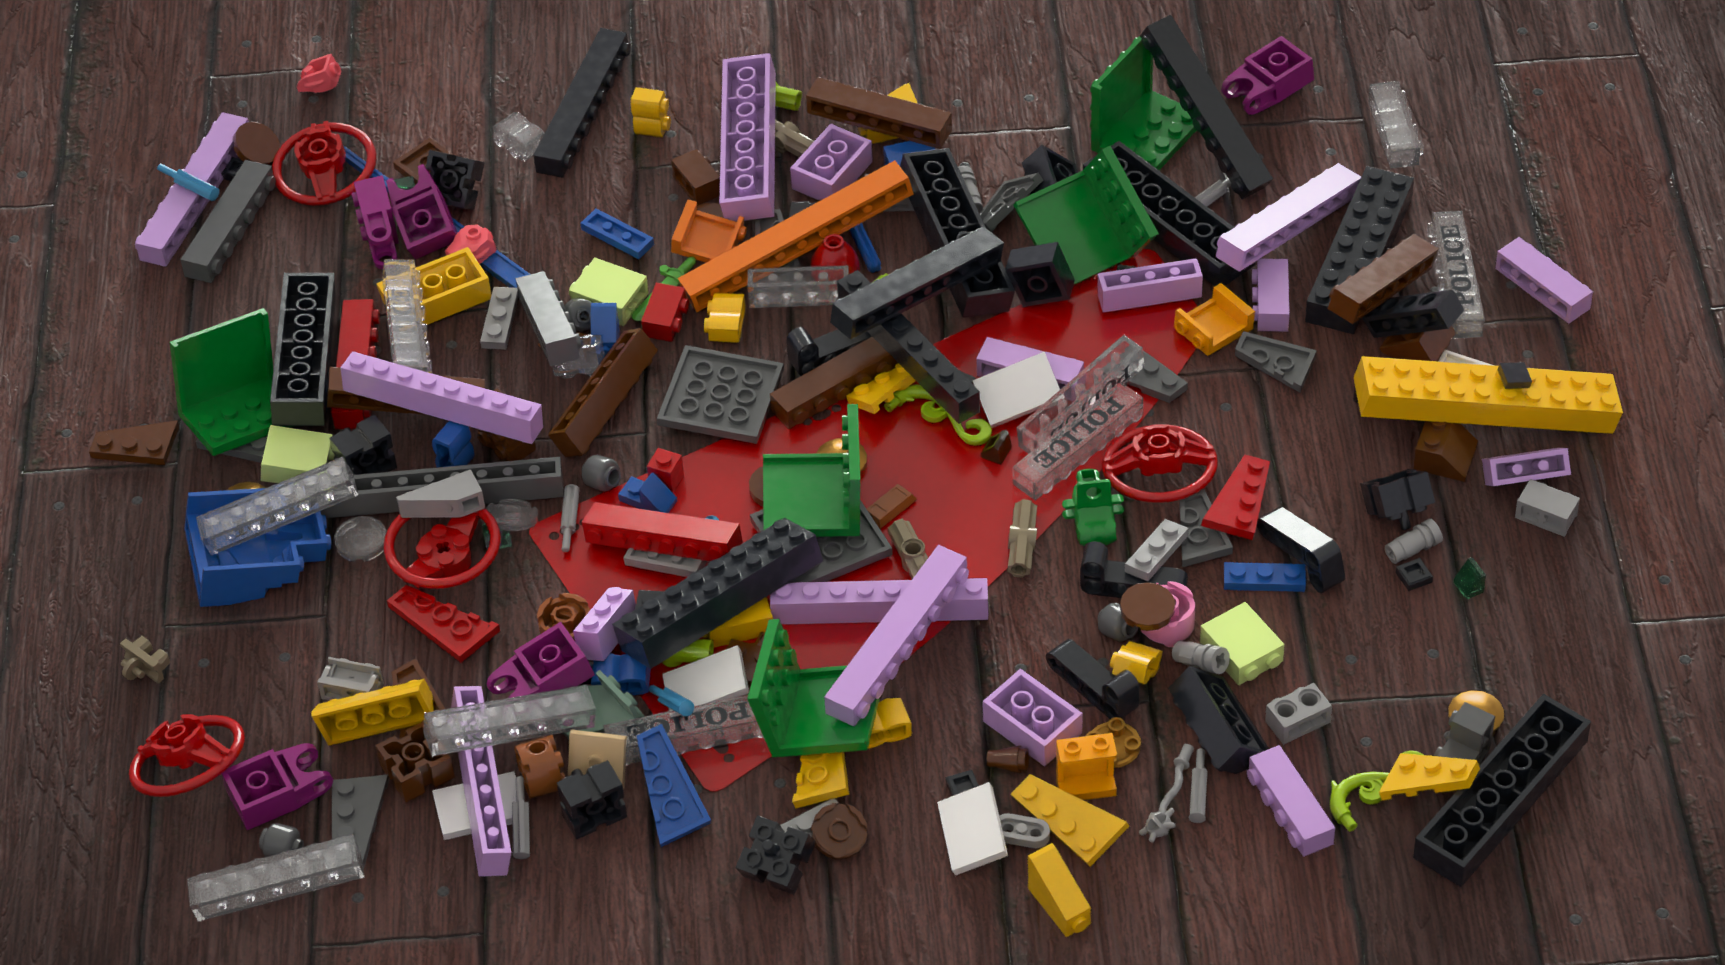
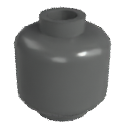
(574, 308)
(601, 473)
(1113, 625)
(279, 839)

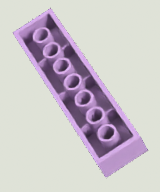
(748, 137)

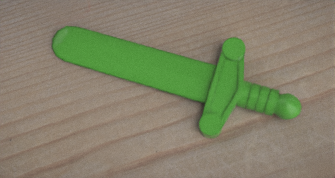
(672, 276)

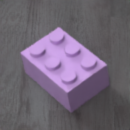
(831, 163)
(1031, 716)

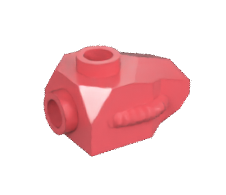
(320, 75)
(477, 239)

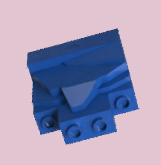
(254, 565)

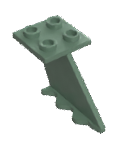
(610, 704)

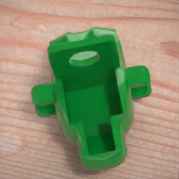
(1093, 508)

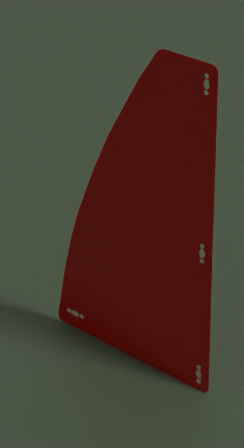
(959, 495)

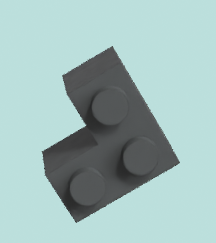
(1469, 734)

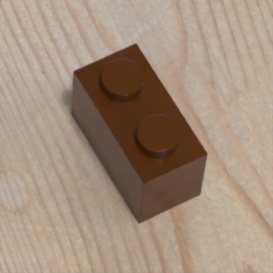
(696, 176)

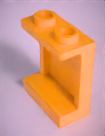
(1215, 321)
(1086, 766)

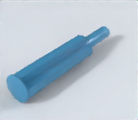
(191, 182)
(673, 700)

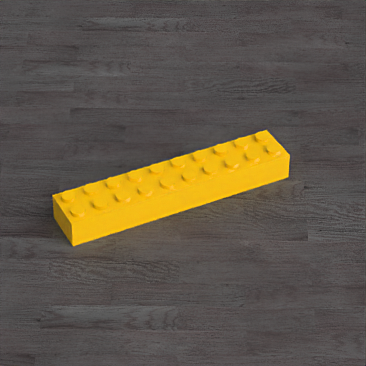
(1478, 396)

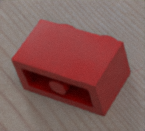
(664, 312)

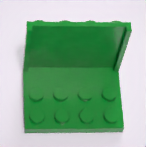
(1135, 115)
(1090, 216)
(225, 381)
(818, 488)
(792, 703)

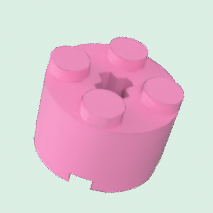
(1181, 622)

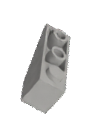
(446, 498)

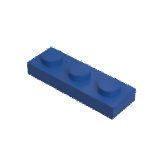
(617, 233)
(1264, 577)

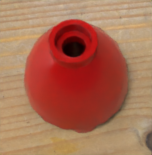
(835, 252)

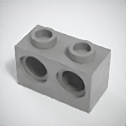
(1298, 713)

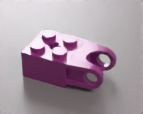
(1270, 75)
(422, 215)
(377, 218)
(542, 665)
(274, 784)

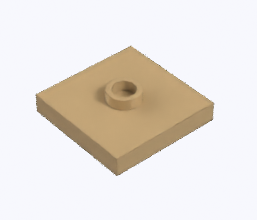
(595, 748)

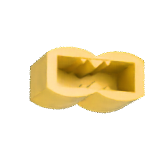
(650, 112)
(725, 317)
(1138, 659)
(890, 723)

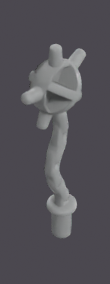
(1160, 822)

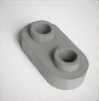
(1023, 829)

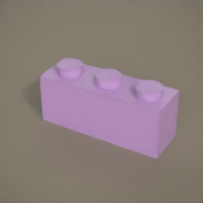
(1271, 294)
(1526, 466)
(595, 632)

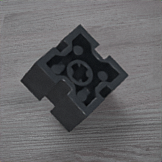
(455, 177)
(366, 447)
(1398, 493)
(591, 799)
(775, 855)

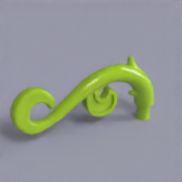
(935, 415)
(1339, 792)

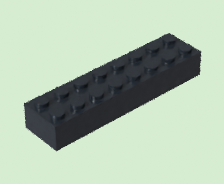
(947, 215)
(1181, 220)
(1363, 235)
(303, 349)
(717, 592)
(1502, 790)

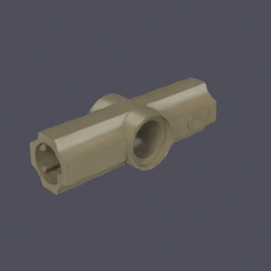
(790, 139)
(1022, 538)
(908, 546)

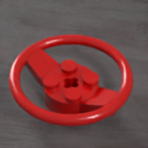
(321, 158)
(1159, 451)
(444, 552)
(183, 745)

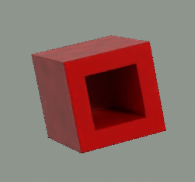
(667, 467)

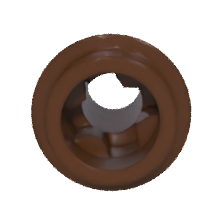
(1011, 759)

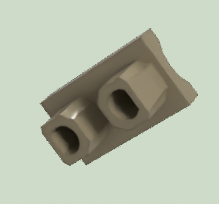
(139, 663)

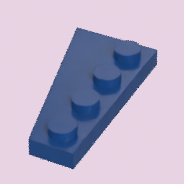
(671, 793)

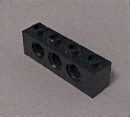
(1414, 314)

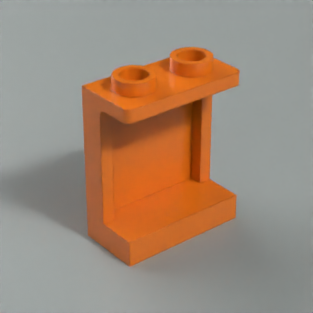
(705, 234)

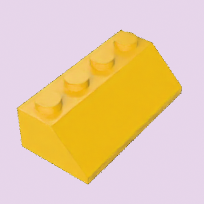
(450, 285)
(373, 712)

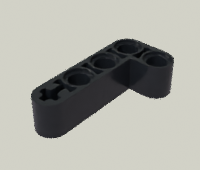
(810, 353)
(1305, 544)
(1109, 577)
(1108, 693)

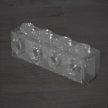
(1395, 124)
(794, 286)

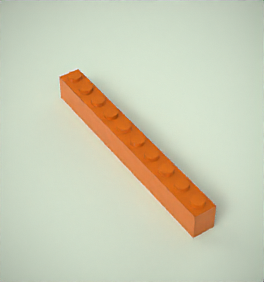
(797, 234)

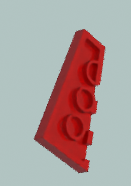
(1240, 499)
(442, 623)

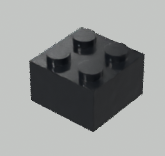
(1040, 274)

